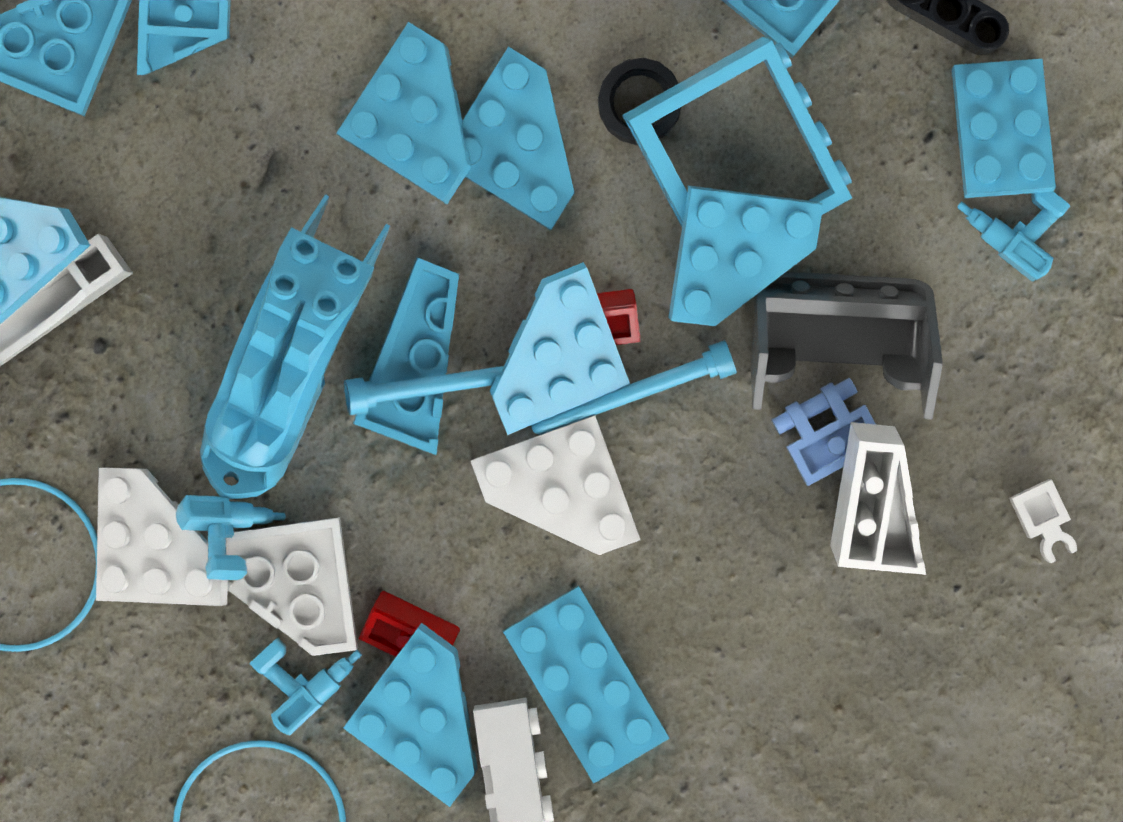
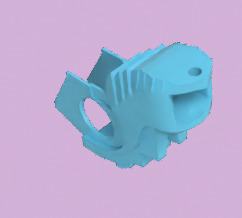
(282, 360)

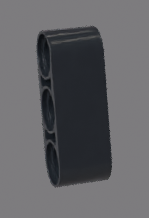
(963, 28)

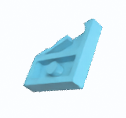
(178, 29)

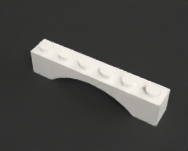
(67, 293)

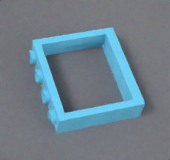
(794, 96)

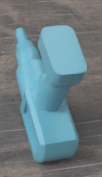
(1018, 244)
(219, 518)
(303, 695)

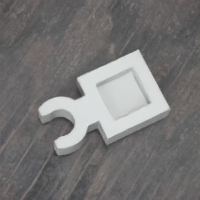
(1041, 513)

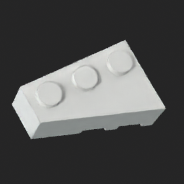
(875, 505)
(510, 762)

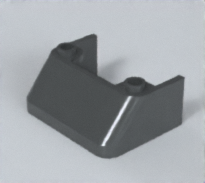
(848, 323)

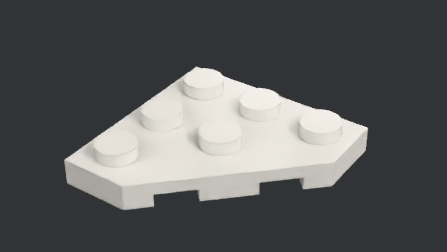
(561, 485)
(144, 550)
(298, 582)

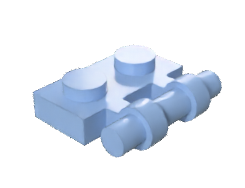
(824, 449)

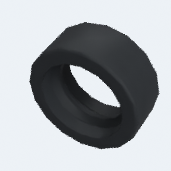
(612, 81)

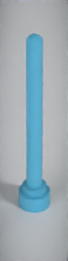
(714, 362)
(364, 394)

